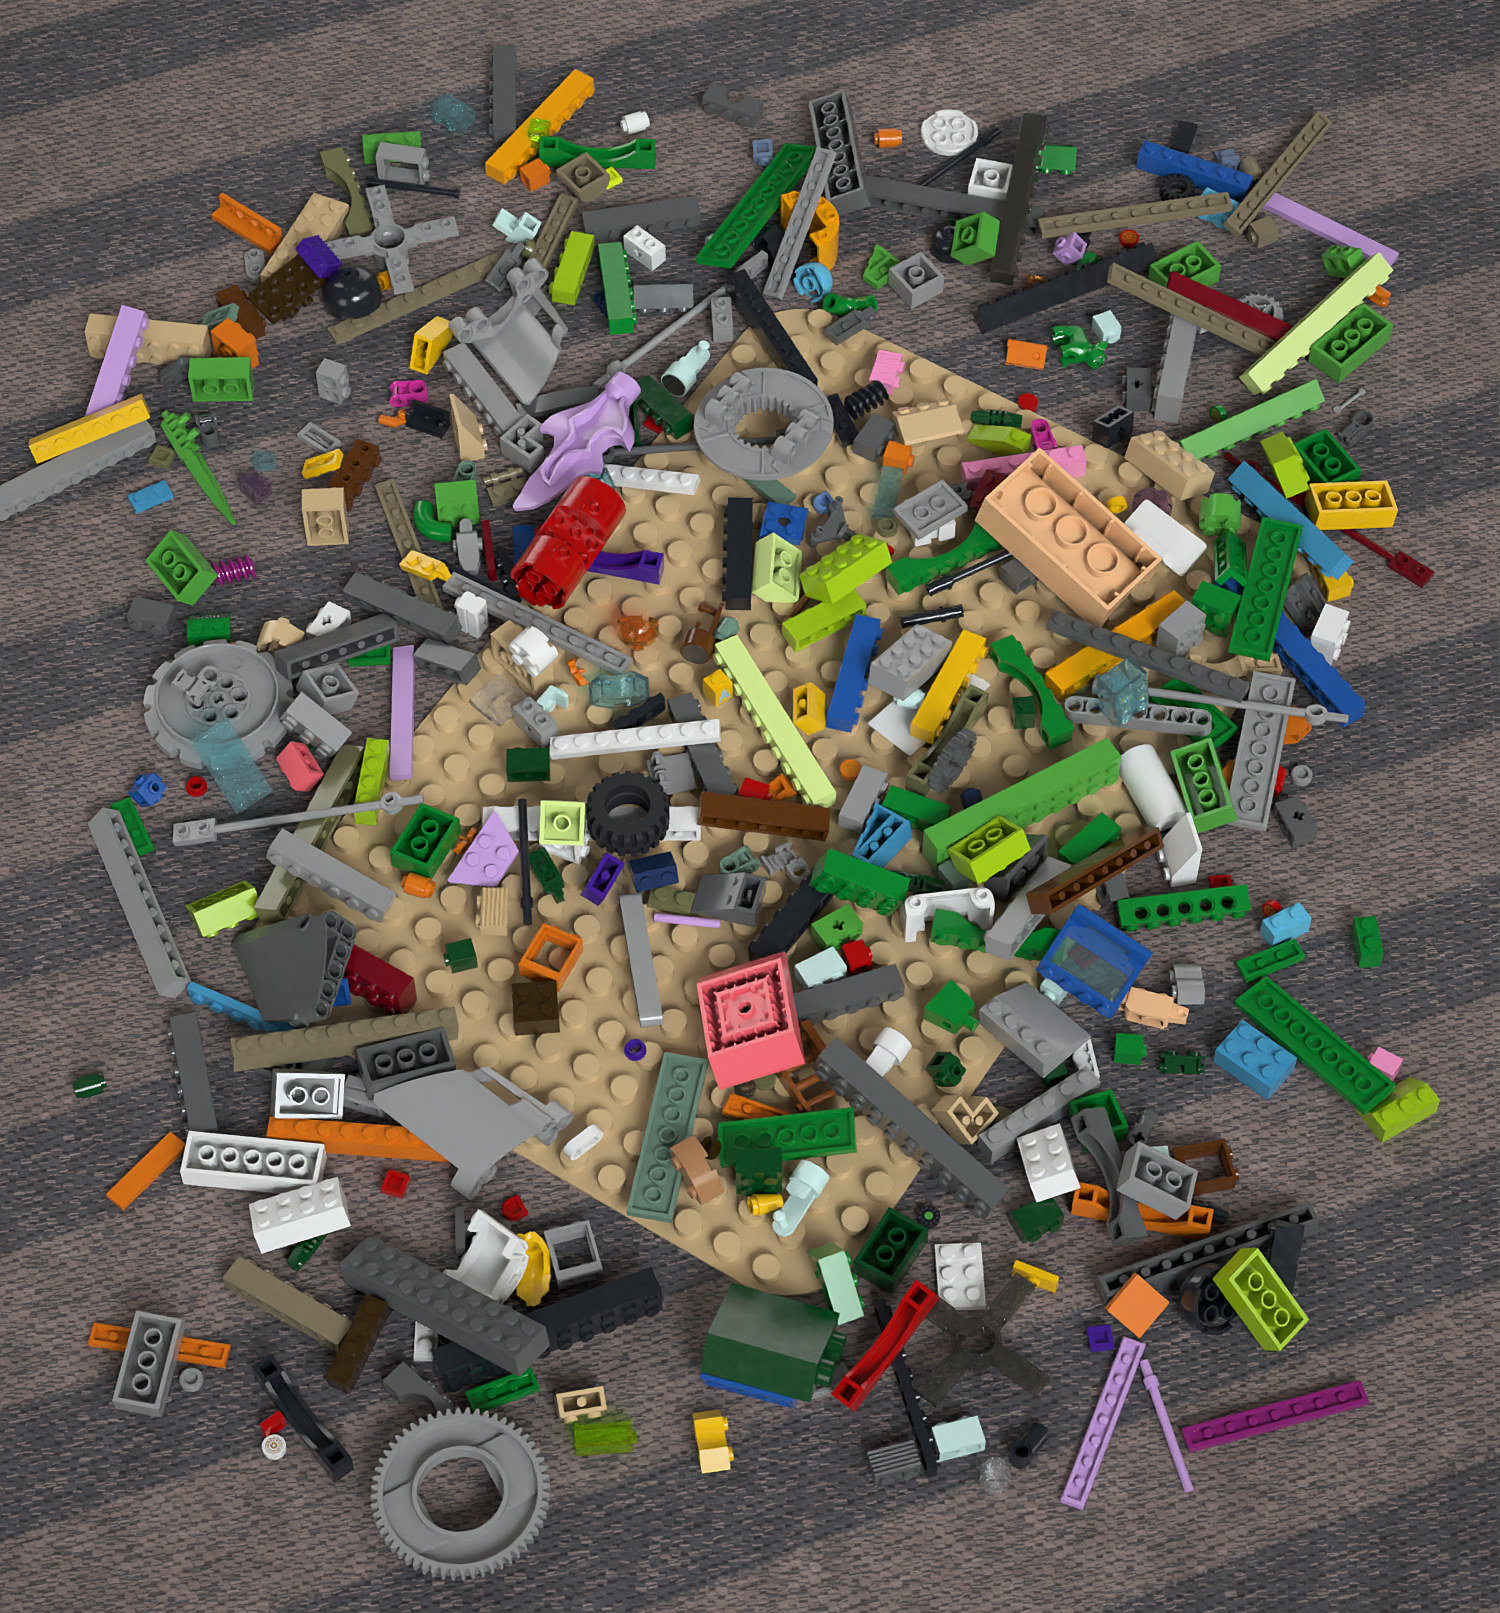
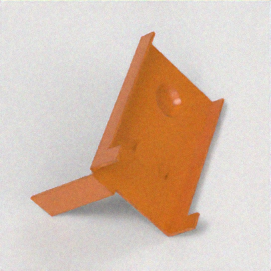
(1026, 354)

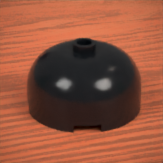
(352, 292)
(1201, 1300)

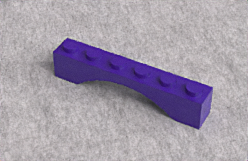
(639, 566)

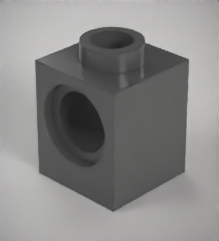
(1112, 890)

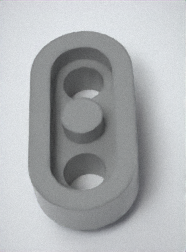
(254, 261)

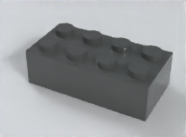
(404, 1060)

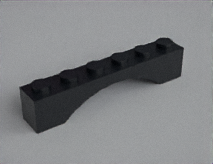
(314, 1435)

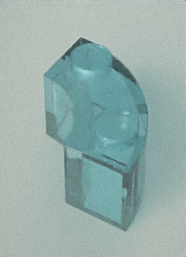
(619, 689)

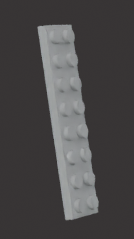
(1260, 751)

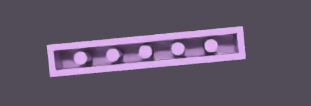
(119, 359)

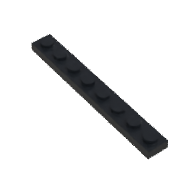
(910, 1398)

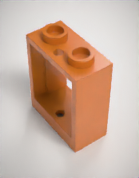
(553, 934)

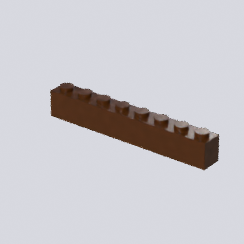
(1094, 870)

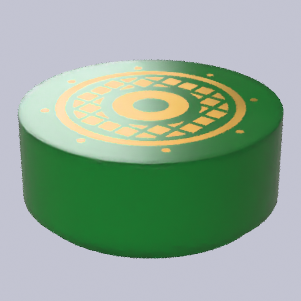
(1218, 413)

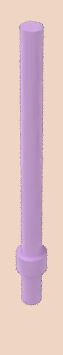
(1151, 1383)

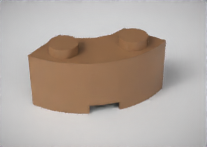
(690, 1160)

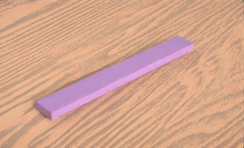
(1327, 228)
(402, 713)
(1102, 1423)

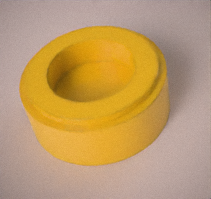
(1116, 504)

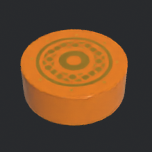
(850, 770)

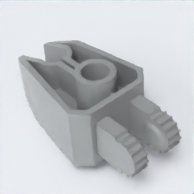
(468, 547)

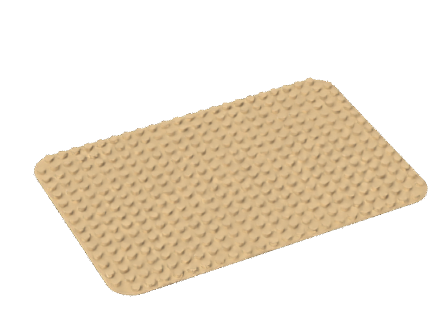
(463, 769)

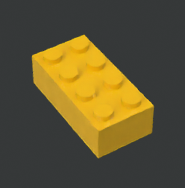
(1351, 505)

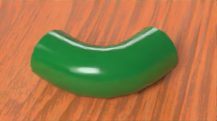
(842, 305)
(430, 527)

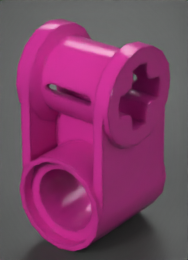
(407, 392)
(1042, 436)

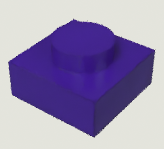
(1100, 1338)

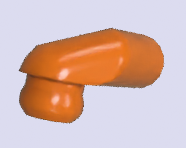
(394, 421)

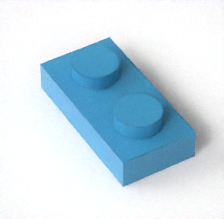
(150, 496)

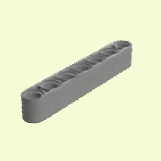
(1147, 721)
(640, 960)

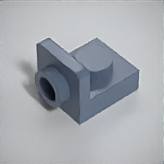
(1227, 158)

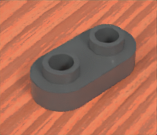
(175, 372)

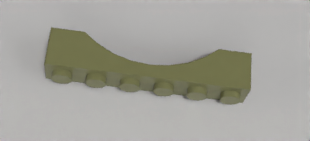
(337, 169)
(966, 715)

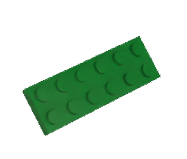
(798, 1135)

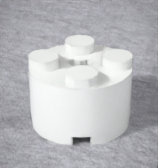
(532, 651)

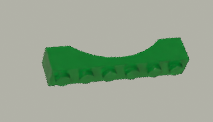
(632, 155)
(910, 572)
(1010, 659)
(954, 930)

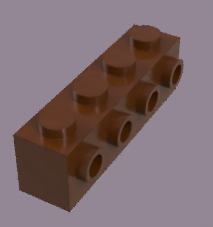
(356, 470)

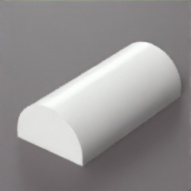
(1151, 787)

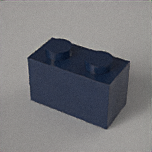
(653, 871)

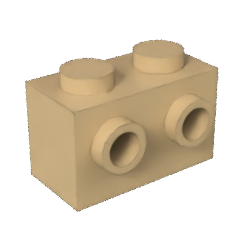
(580, 1403)

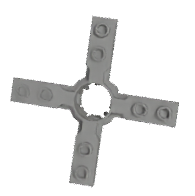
(386, 233)

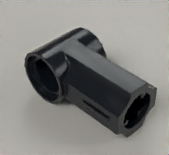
(1028, 1444)

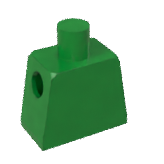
(951, 1009)

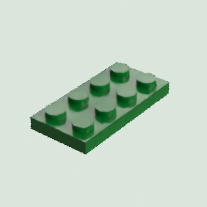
(1222, 726)

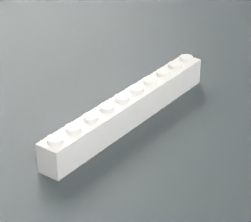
(681, 828)

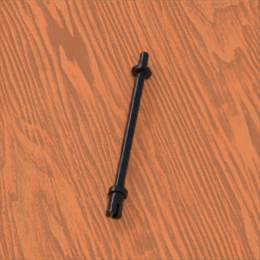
(948, 581)

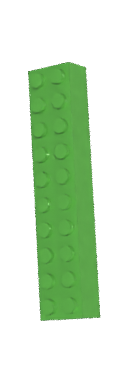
(1029, 799)

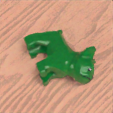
(1077, 347)

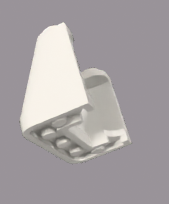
(973, 902)

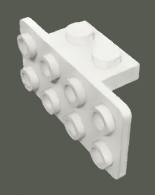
(1166, 537)

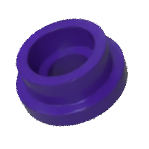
(632, 1045)

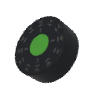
(928, 1216)

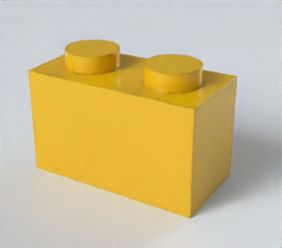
(809, 708)

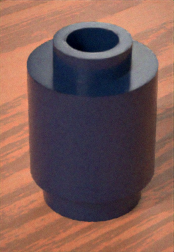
(970, 797)

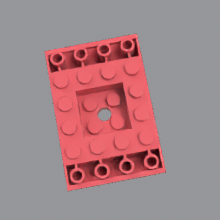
(756, 1041)

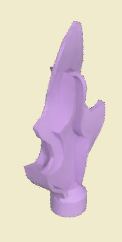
(580, 440)

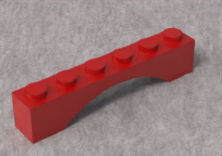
(905, 1321)

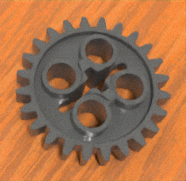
(958, 750)

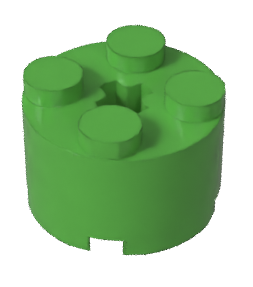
(1219, 514)

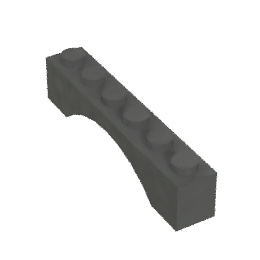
(1096, 1134)

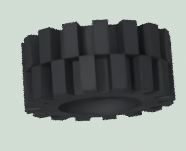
(1176, 182)

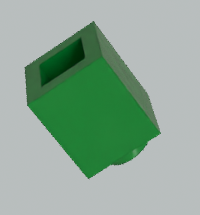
(1129, 1049)

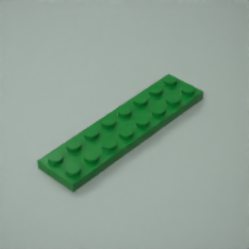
(1266, 589)
(1315, 1045)

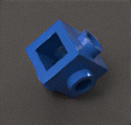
(147, 789)

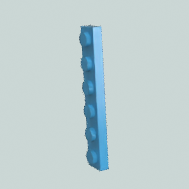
(235, 1009)

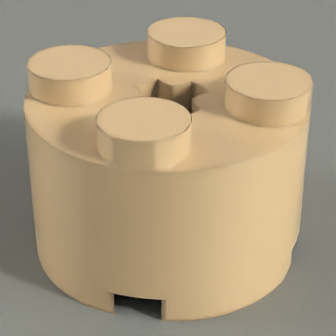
(278, 635)

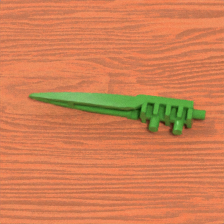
(183, 443)

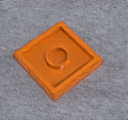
(1137, 1305)

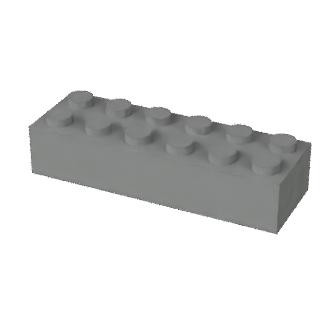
(1175, 369)

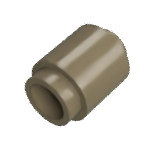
(1251, 167)

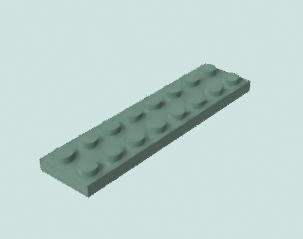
(669, 1123)

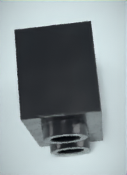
(1112, 426)

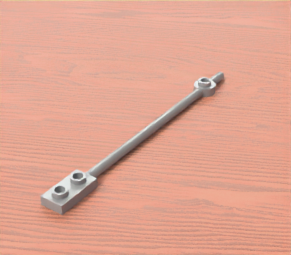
(753, 267)
(1313, 714)
(207, 829)

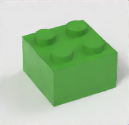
(975, 238)
(457, 501)

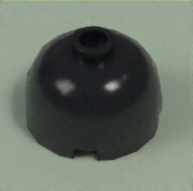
(942, 243)

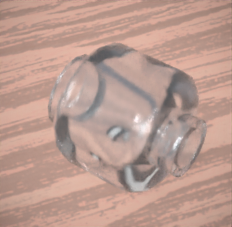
(995, 1476)

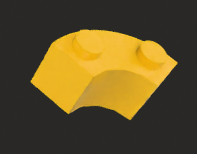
(711, 1441)

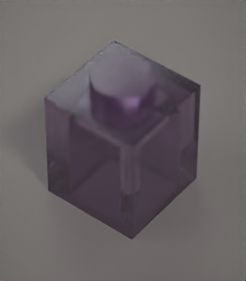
(255, 487)

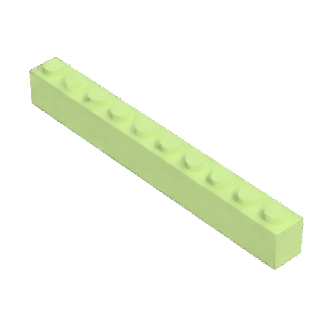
(1315, 324)
(774, 723)

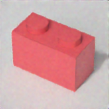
(299, 766)

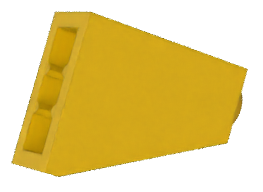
(429, 344)

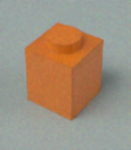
(535, 174)
(898, 456)

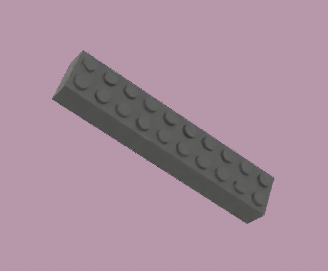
(910, 1129)
(445, 1305)

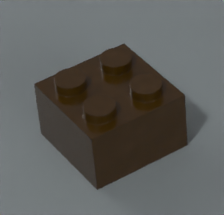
(535, 1008)

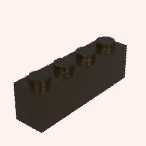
(358, 1344)

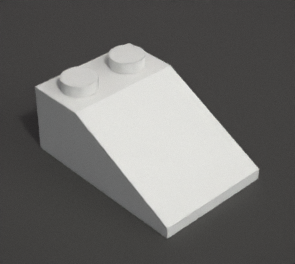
(1181, 853)

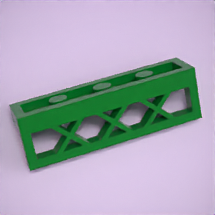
(1230, 558)

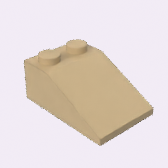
(467, 431)

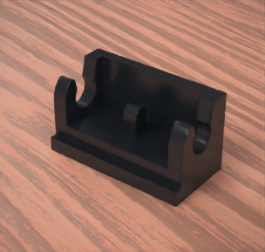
(428, 419)

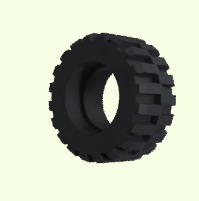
(627, 837)

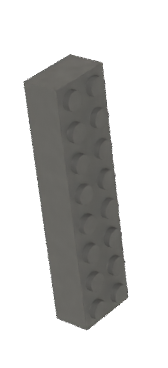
(836, 131)

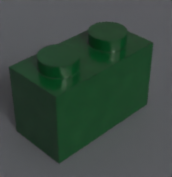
(528, 764)
(1036, 1219)

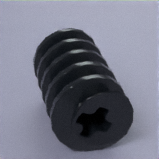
(864, 398)

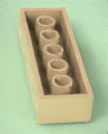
(319, 217)
(162, 341)

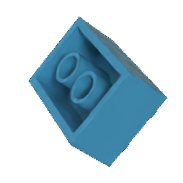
(1255, 1059)

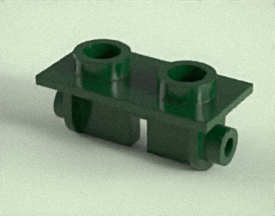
(1173, 1061)

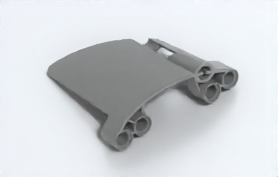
(513, 337)
(470, 1121)

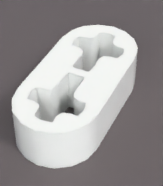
(583, 1142)

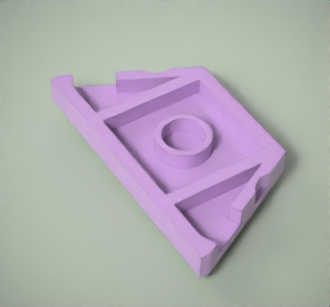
(487, 856)

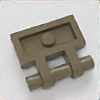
(504, 492)

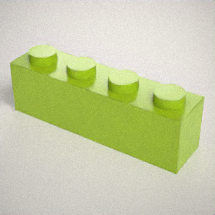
(572, 268)
(822, 620)
(372, 779)

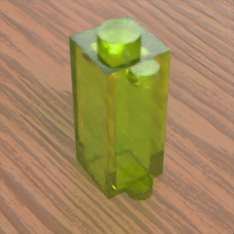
(604, 1438)

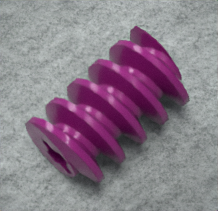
(234, 570)

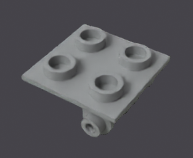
(672, 772)

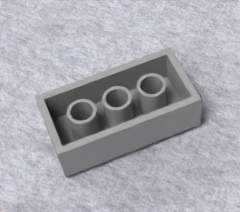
(909, 662)
(148, 1364)

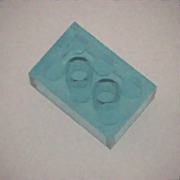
(1123, 691)

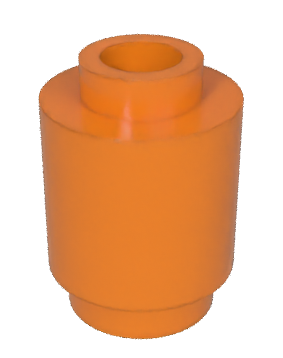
(888, 138)
(418, 885)

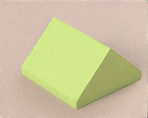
(562, 822)

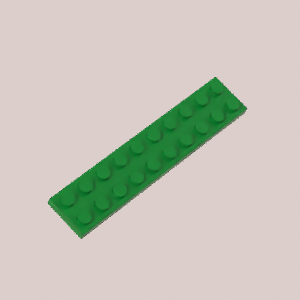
(756, 206)

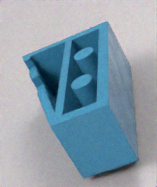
(883, 837)

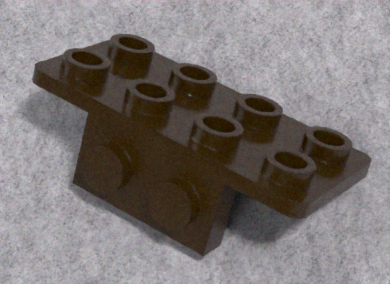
(286, 291)

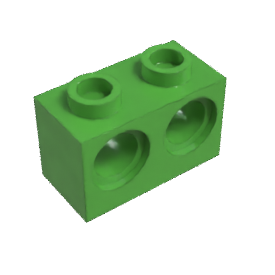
(1342, 260)

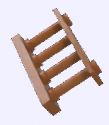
(813, 1040)

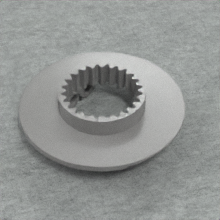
(762, 389)

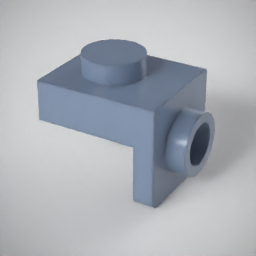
(763, 151)

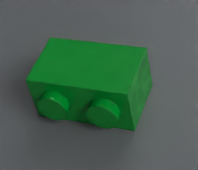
(1367, 941)

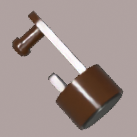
(699, 643)

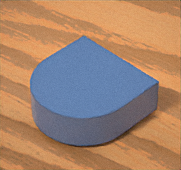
(821, 502)

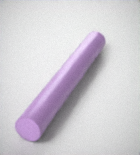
(687, 920)

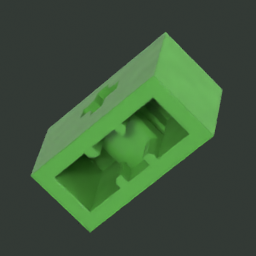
(837, 928)

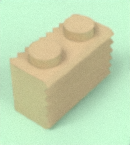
(494, 911)

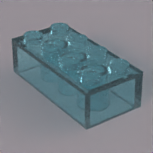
(231, 766)

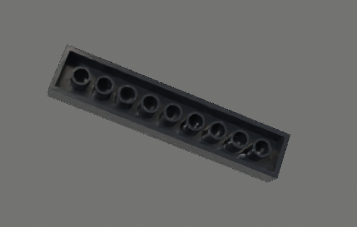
(565, 1322)

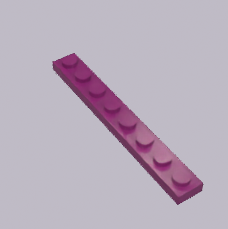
(1274, 1416)

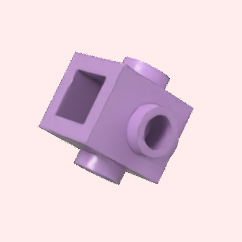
(1069, 248)

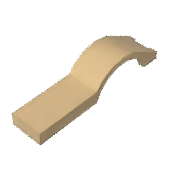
(1243, 665)

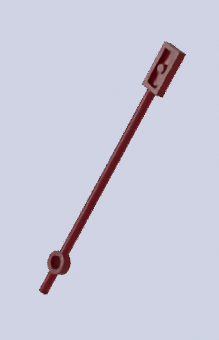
(1399, 563)

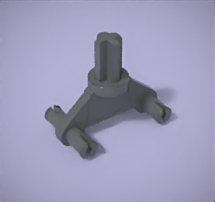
(834, 528)

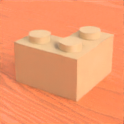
(964, 1119)

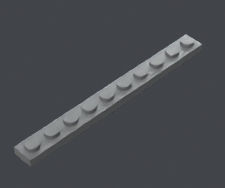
(557, 633)

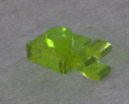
(538, 128)

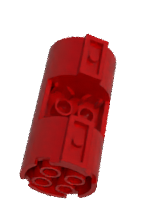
(568, 542)

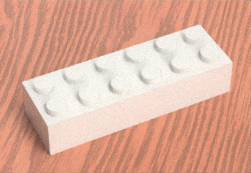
(251, 1163)

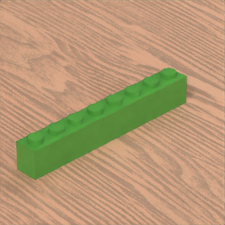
(1254, 420)

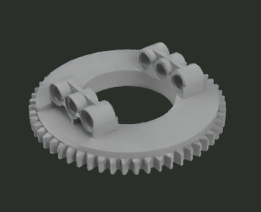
(510, 1463)

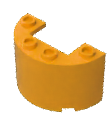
(822, 230)

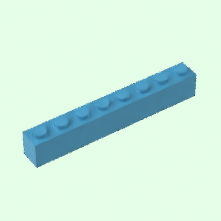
(1273, 504)

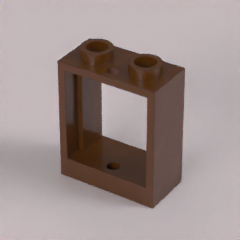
(1208, 1149)

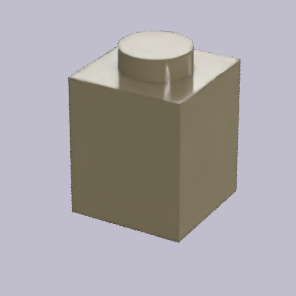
(1263, 232)

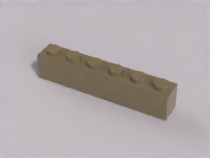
(287, 1303)

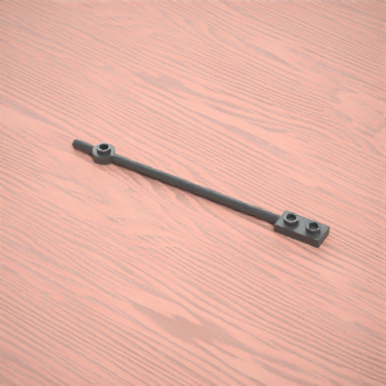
(611, 452)

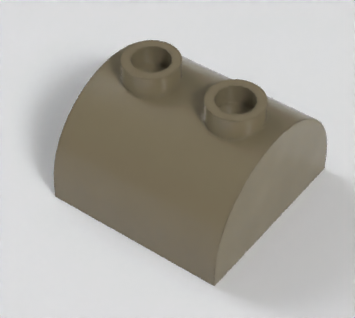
(584, 177)

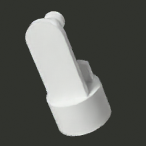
(889, 1050)

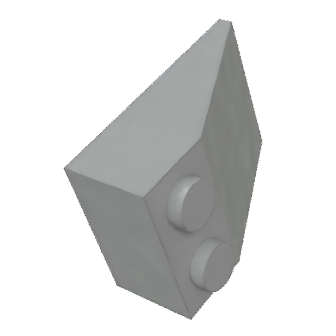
(307, 1094)

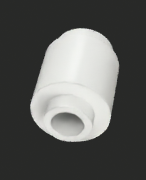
(634, 122)

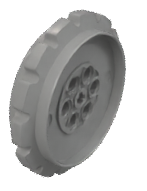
(249, 677)

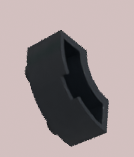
(769, 240)

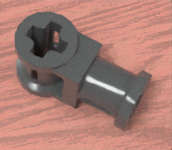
(1142, 1129)

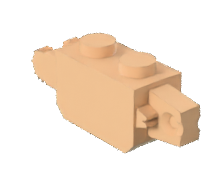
(1152, 1008)

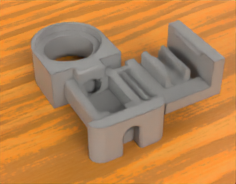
(196, 687)
(785, 859)

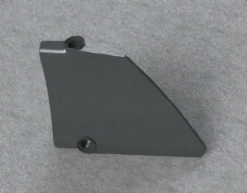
(297, 966)

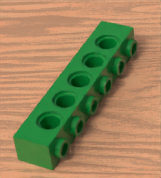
(1236, 895)

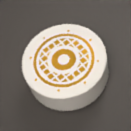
(274, 1447)

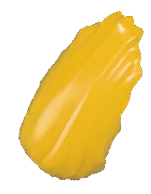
(537, 1274)

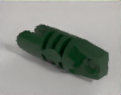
(996, 418)
(922, 884)
(303, 1252)

